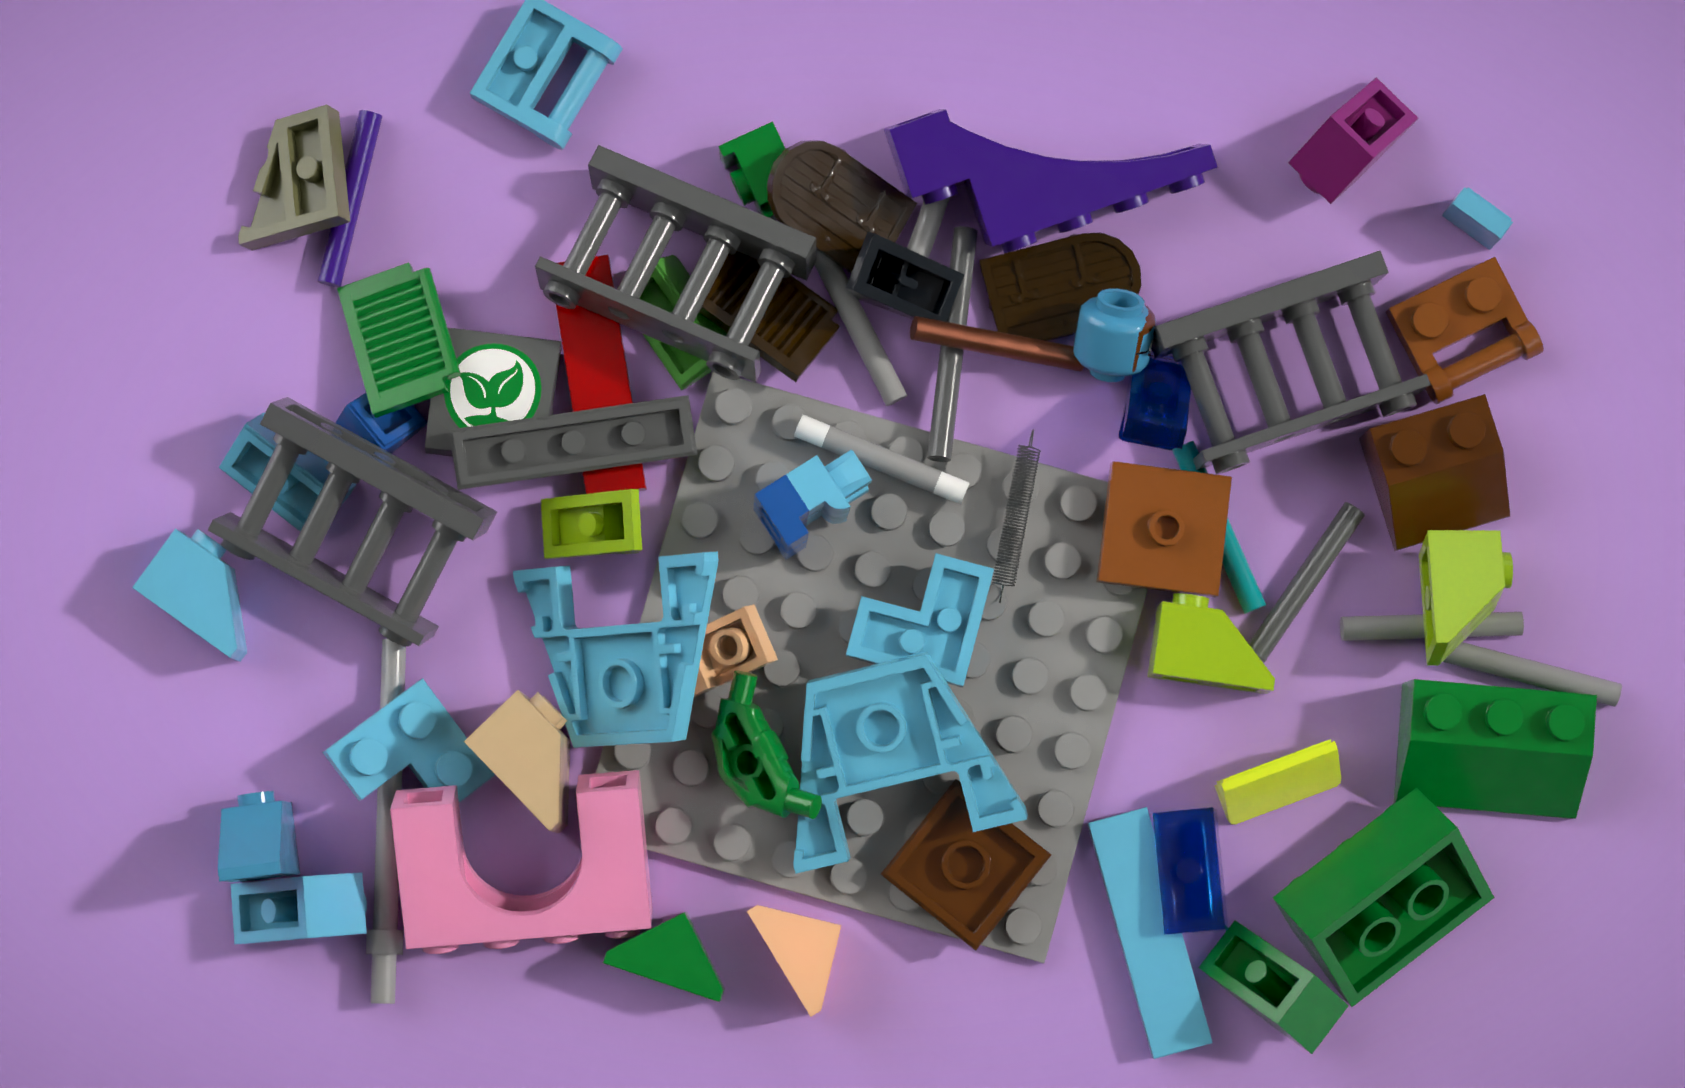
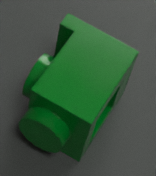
(754, 158)

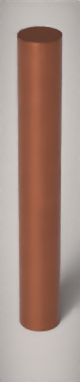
(994, 343)

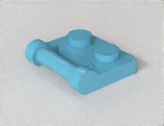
(530, 59)

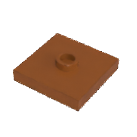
(1164, 529)

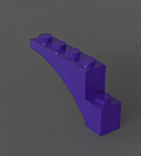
(1024, 191)

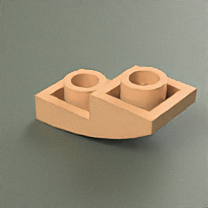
(733, 644)

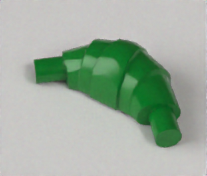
(753, 757)

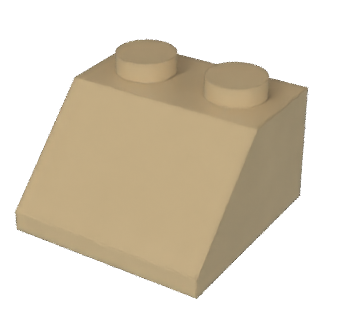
(528, 755)

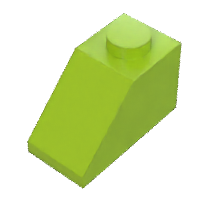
(1459, 585)
(1204, 648)

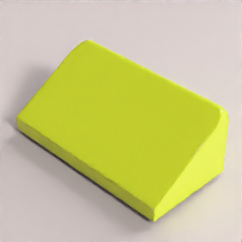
(1280, 782)

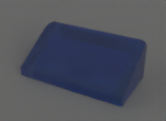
(1190, 871)

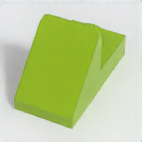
(592, 524)

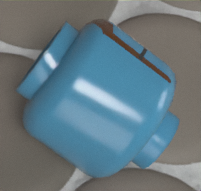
(1114, 335)

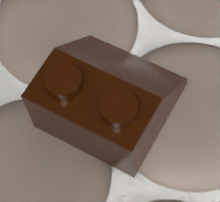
(1438, 471)

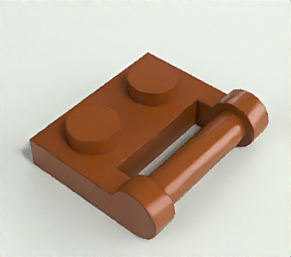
(1455, 312)

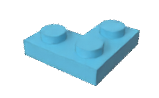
(942, 628)
(411, 733)

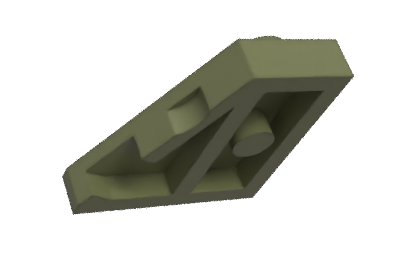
(301, 180)

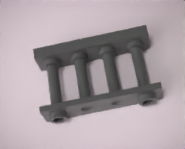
(676, 206)
(1298, 305)
(401, 488)

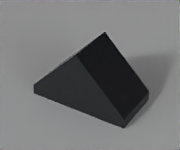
(903, 280)

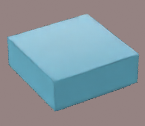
(1477, 217)

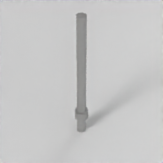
(385, 940)

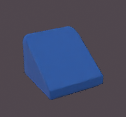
(385, 431)

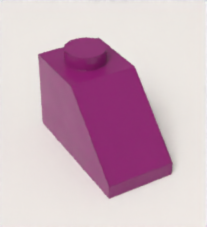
(1352, 140)

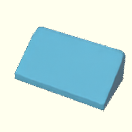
(249, 458)

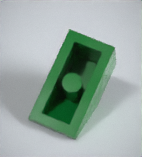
(1274, 986)

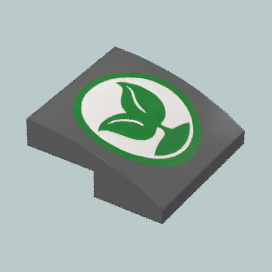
(498, 382)

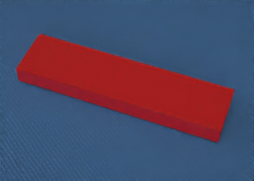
(598, 374)

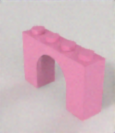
(452, 906)

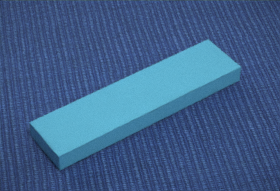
(1155, 961)

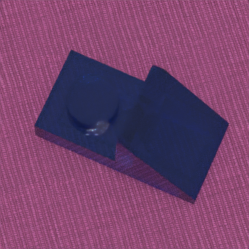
(1157, 405)

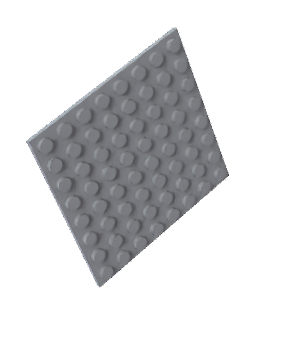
(1034, 685)

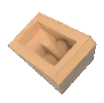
(801, 948)

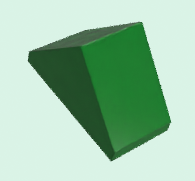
(672, 956)

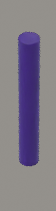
(356, 173)

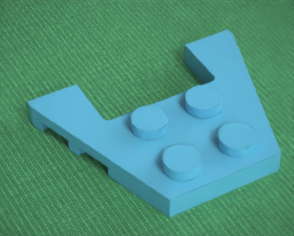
(626, 678)
(886, 730)

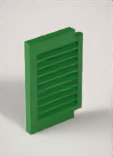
(399, 337)

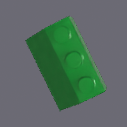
(1495, 747)
(1384, 896)

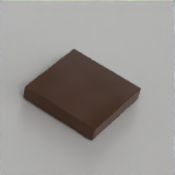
(963, 874)

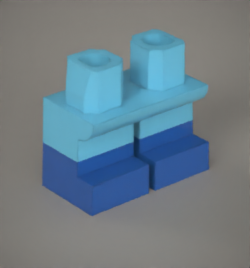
(807, 495)

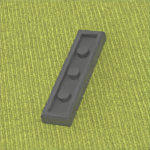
(573, 442)

